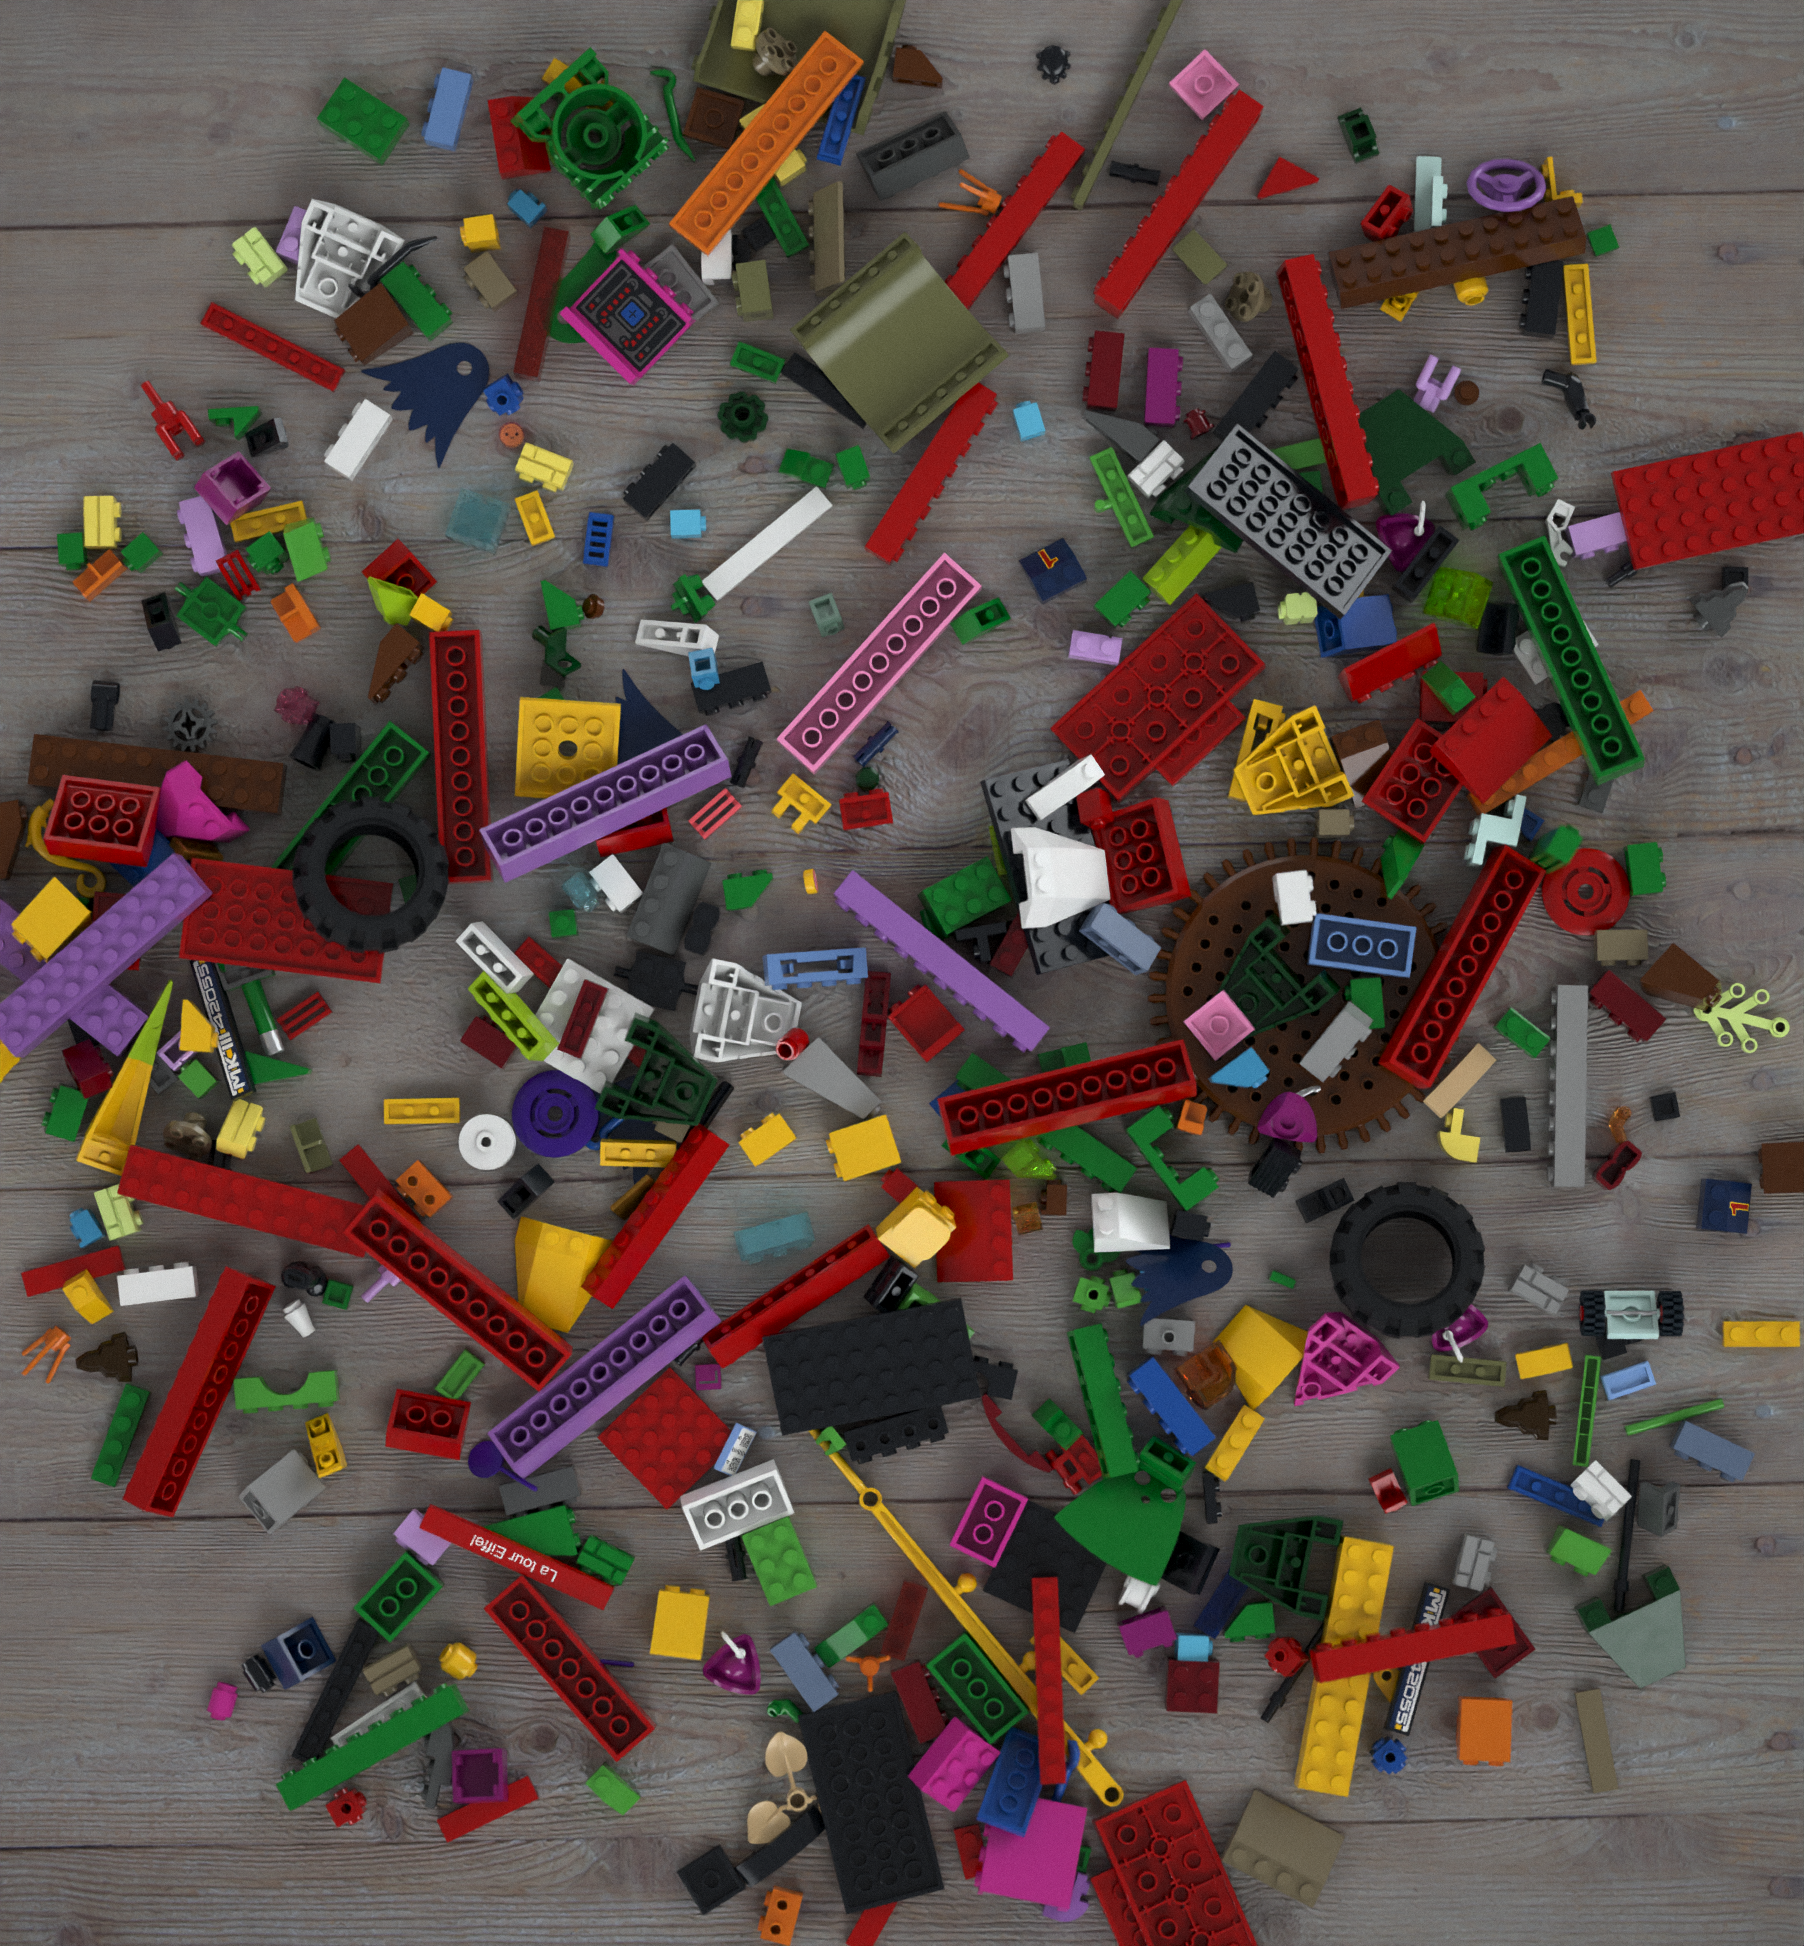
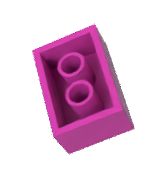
(988, 1521)
(954, 1764)

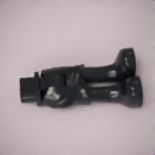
(300, 1277)

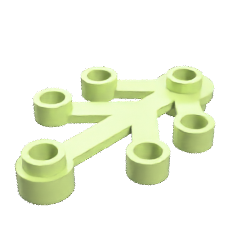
(1737, 1016)

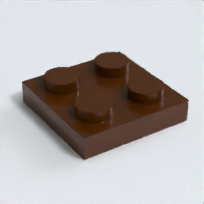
(713, 118)

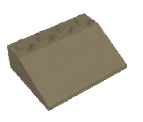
(828, 240)
(1282, 1848)

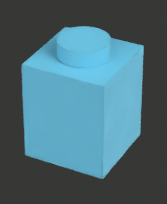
(1028, 420)
(687, 524)
(1192, 1647)

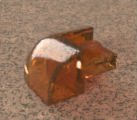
(1208, 1375)

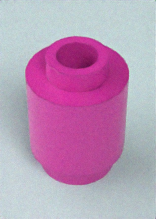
(222, 1701)

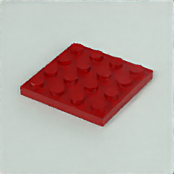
(667, 1438)

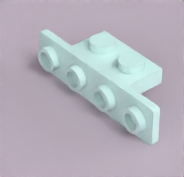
(1429, 194)

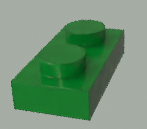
(757, 362)

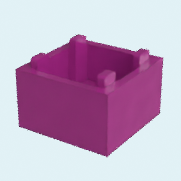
(232, 488)
(1147, 1631)
(479, 1776)

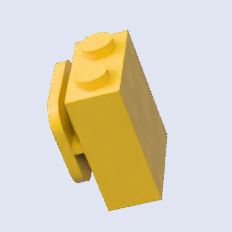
(917, 1227)

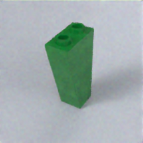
(542, 1531)

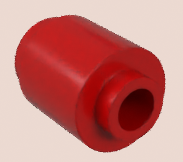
(792, 1044)

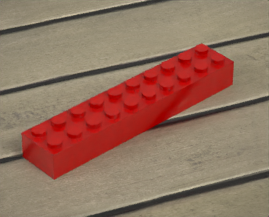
(1181, 199)
(1327, 382)
(461, 753)
(1462, 967)
(1067, 1097)
(238, 1199)
(458, 1290)
(198, 1392)

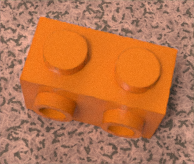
(424, 1189)
(781, 1915)

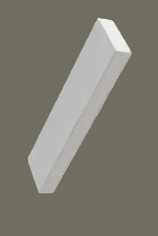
(381, 1712)

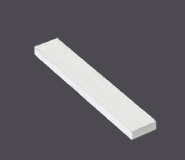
(767, 544)

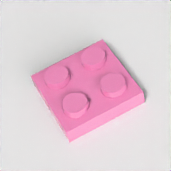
(1203, 84)
(1219, 1025)

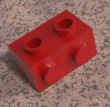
(1387, 214)

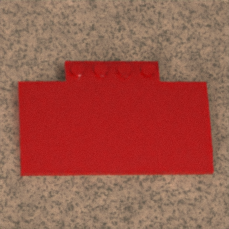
(1163, 702)
(1166, 1876)

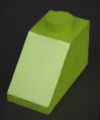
(392, 601)

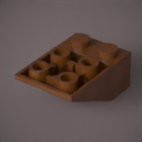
(394, 656)

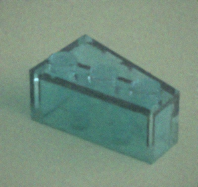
(775, 1237)

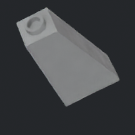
(828, 1076)

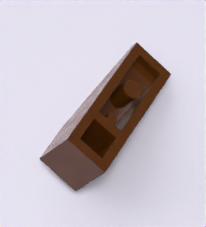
(11, 834)

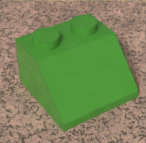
(306, 548)
(1577, 1550)

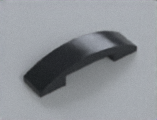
(782, 1847)

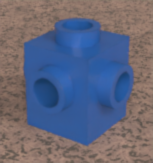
(504, 387)
(1384, 1746)

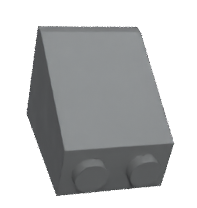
(282, 1491)

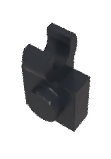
(1612, 1347)

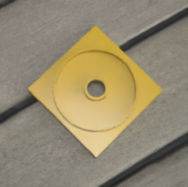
(547, 723)

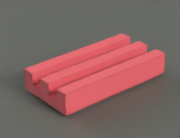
(708, 806)

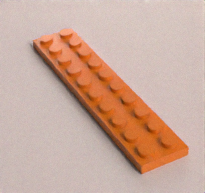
(766, 143)

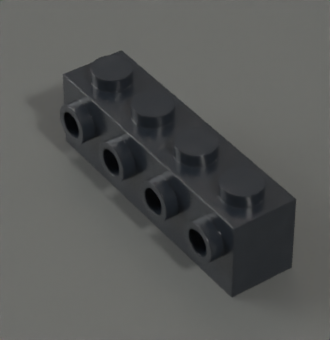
(896, 1432)

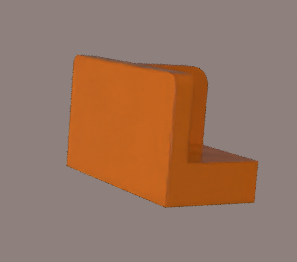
(99, 575)
(295, 614)
(1191, 1117)

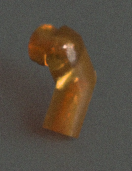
(1617, 1122)

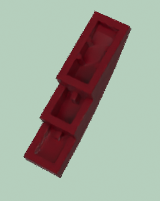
(873, 1024)

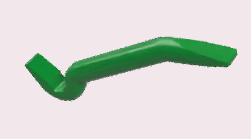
(672, 111)

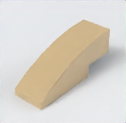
(1459, 1080)

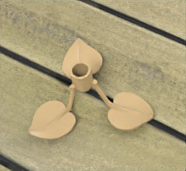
(782, 1757)

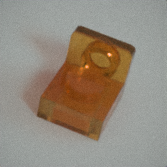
(1027, 1218)

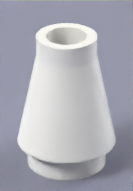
(298, 1317)

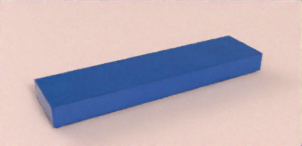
(841, 122)
(1551, 1493)

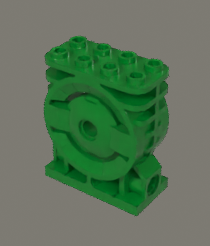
(640, 139)

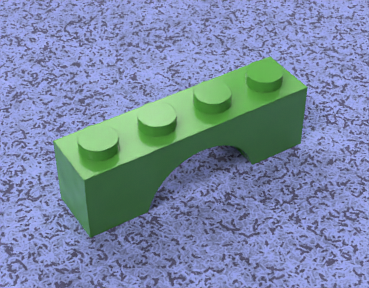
(254, 1393)

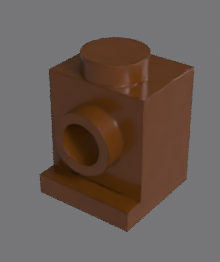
(1054, 1198)

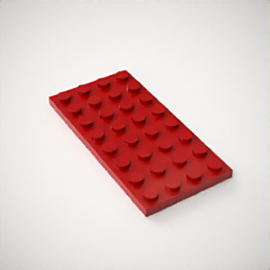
(1712, 500)
(258, 924)

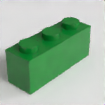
(417, 300)

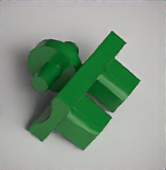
(688, 600)

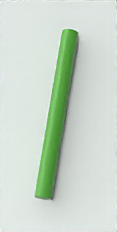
(1674, 1417)

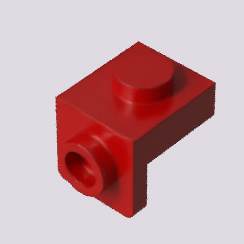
(1387, 1491)

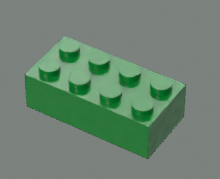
(977, 1687)

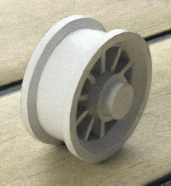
(487, 1142)
(1137, 1593)

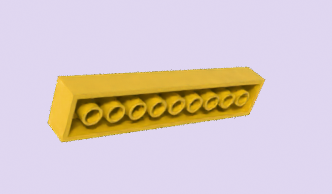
(1338, 1705)

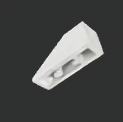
(676, 636)
(1065, 787)

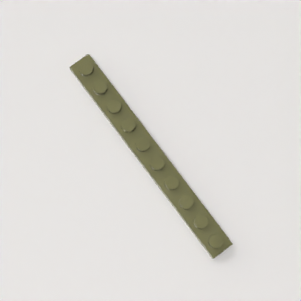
(1125, 103)

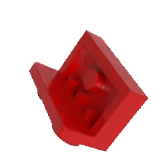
(865, 810)

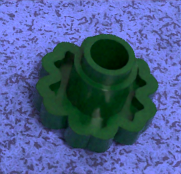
(739, 405)

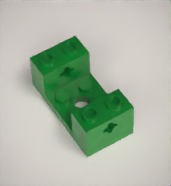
(1533, 469)
(1192, 1188)

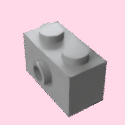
(1168, 1335)

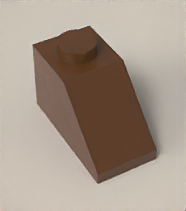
(914, 68)

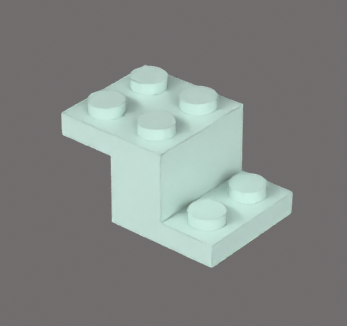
(1494, 830)

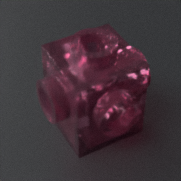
(296, 705)

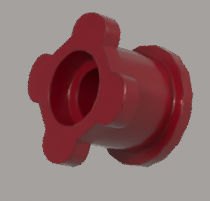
(1198, 423)

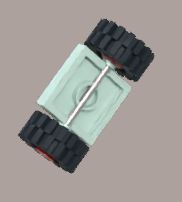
(1631, 1314)

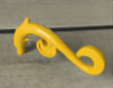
(34, 837)

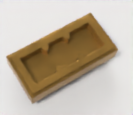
(195, 849)

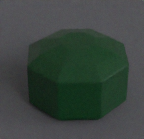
(867, 779)

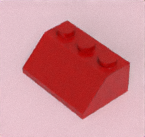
(514, 150)
(641, 834)
(427, 1424)

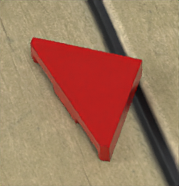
(1285, 178)

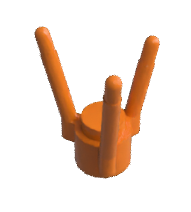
(988, 198)
(55, 1340)
(869, 1666)

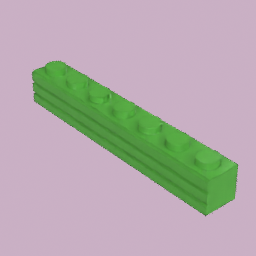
(1587, 1410)

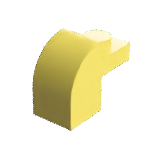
(1453, 1143)

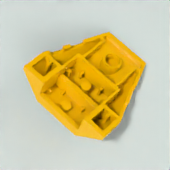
(1293, 768)
(552, 1268)

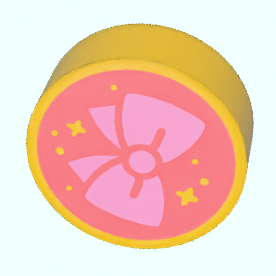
(810, 881)

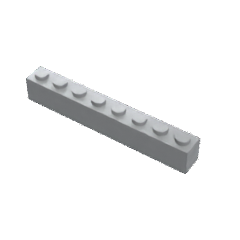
(1569, 1085)

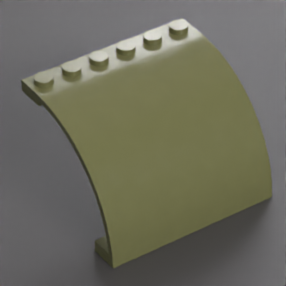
(898, 343)

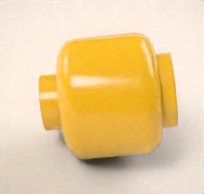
(1471, 290)
(458, 1661)

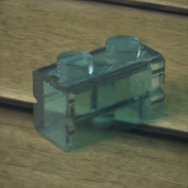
(581, 892)

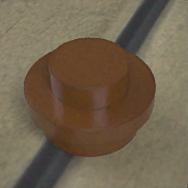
(1466, 393)
(593, 606)

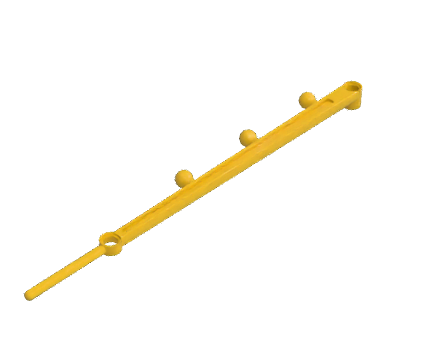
(1014, 1675)

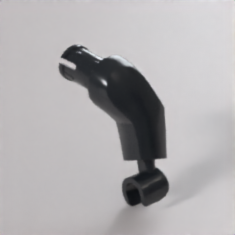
(1573, 395)

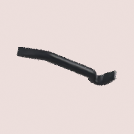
(391, 263)

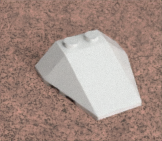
(339, 251)
(1060, 876)
(738, 1014)

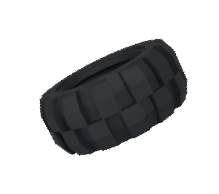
(380, 819)
(1419, 1203)

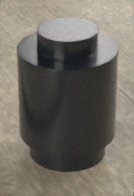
(258, 1674)

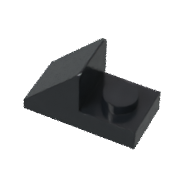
(267, 438)

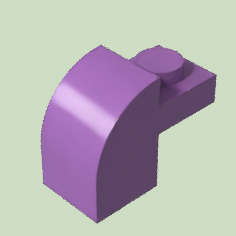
(1077, 1905)

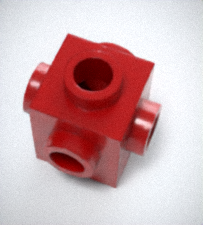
(1286, 1656)
(340, 1813)

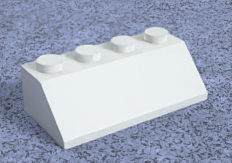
(736, 1504)

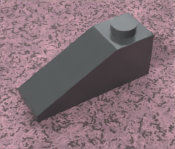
(1126, 435)

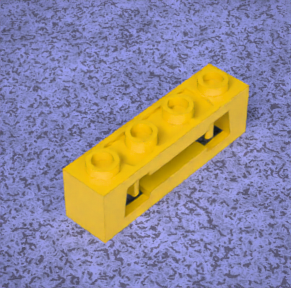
(1265, 711)

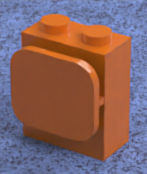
(1484, 1730)

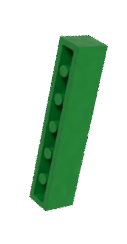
(1556, 848)
(1103, 1401)

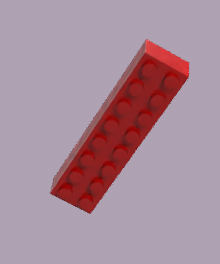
(570, 1667)

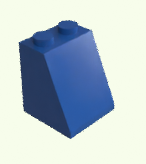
(1363, 627)

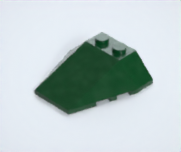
(1178, 505)

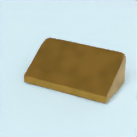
(632, 1198)

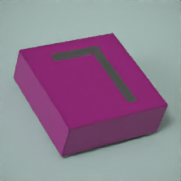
(708, 1377)

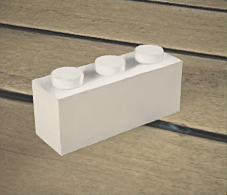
(357, 439)
(494, 957)
(158, 1284)

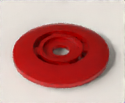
(1599, 911)

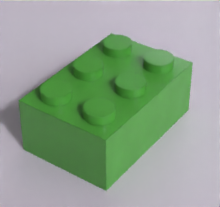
(779, 1560)

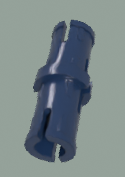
(875, 744)

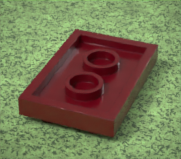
(1501, 1658)

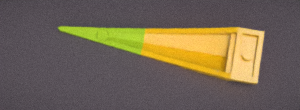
(120, 1112)

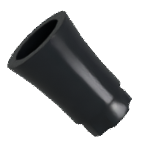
(313, 743)

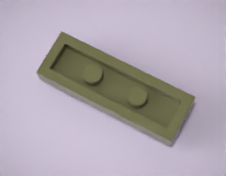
(1469, 1371)

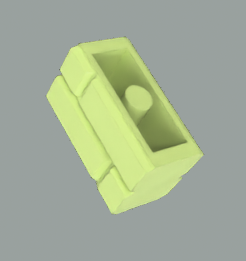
(259, 257)
(1297, 608)
(118, 1213)

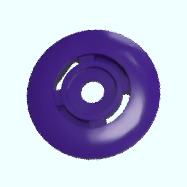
(532, 1108)

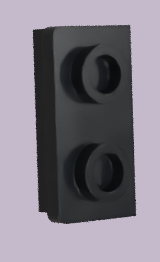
(1498, 629)

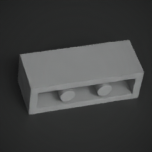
(1024, 293)
(1220, 333)
(1337, 1042)

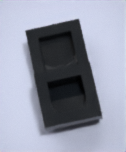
(1515, 1124)
(1324, 1200)

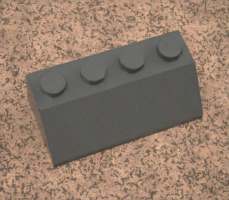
(913, 155)
(668, 899)

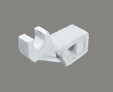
(1556, 543)

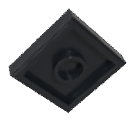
(711, 1879)

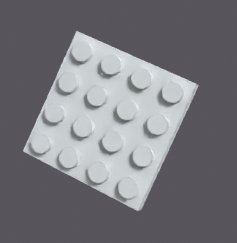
(607, 1044)

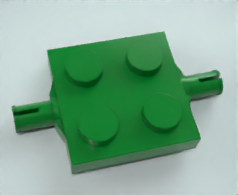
(211, 611)

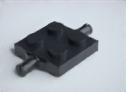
(656, 980)

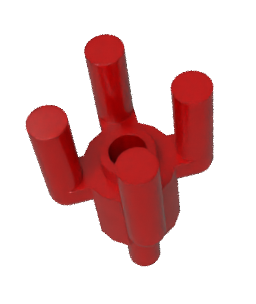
(171, 422)

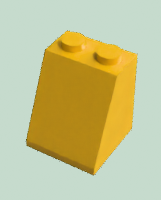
(51, 921)
(863, 1148)
(680, 1623)

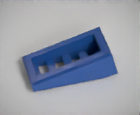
(598, 517)

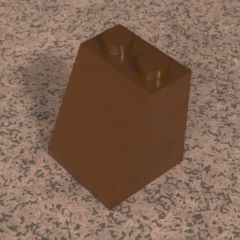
(372, 325)
(1681, 980)
(1782, 1167)

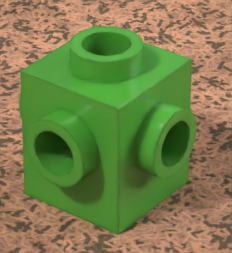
(1082, 1291)

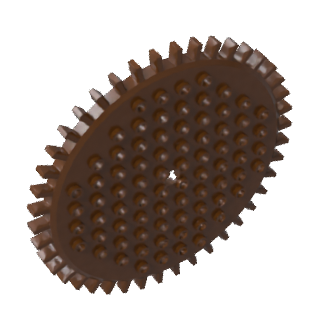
(1255, 885)

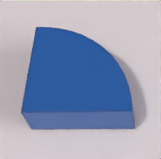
(1530, 824)

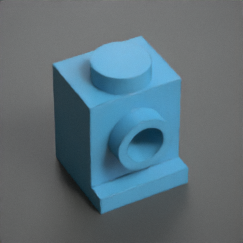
(526, 207)
(706, 672)
(86, 1227)

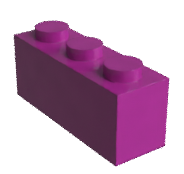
(1162, 387)

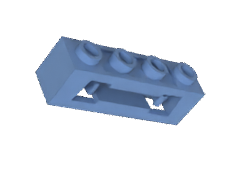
(774, 970)

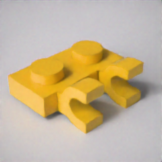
(802, 798)

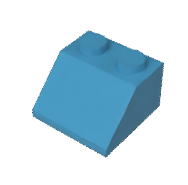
(1242, 1071)

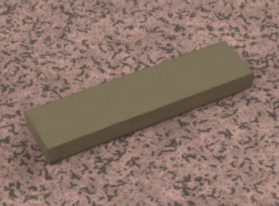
(1596, 1740)

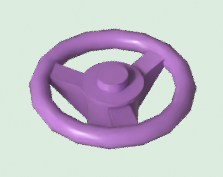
(1505, 188)

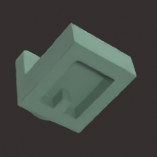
(826, 615)

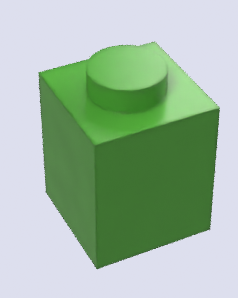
(198, 1078)

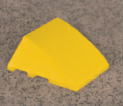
(1262, 1352)

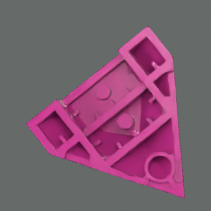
(190, 814)
(1341, 1358)

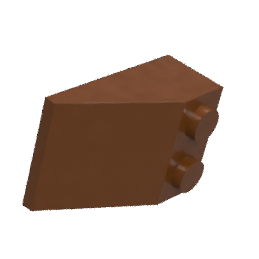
(1361, 756)

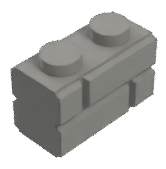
(1539, 1289)
(1473, 1562)

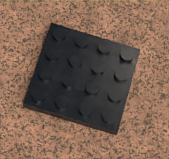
(1043, 1550)

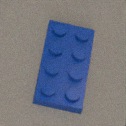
(1013, 1784)

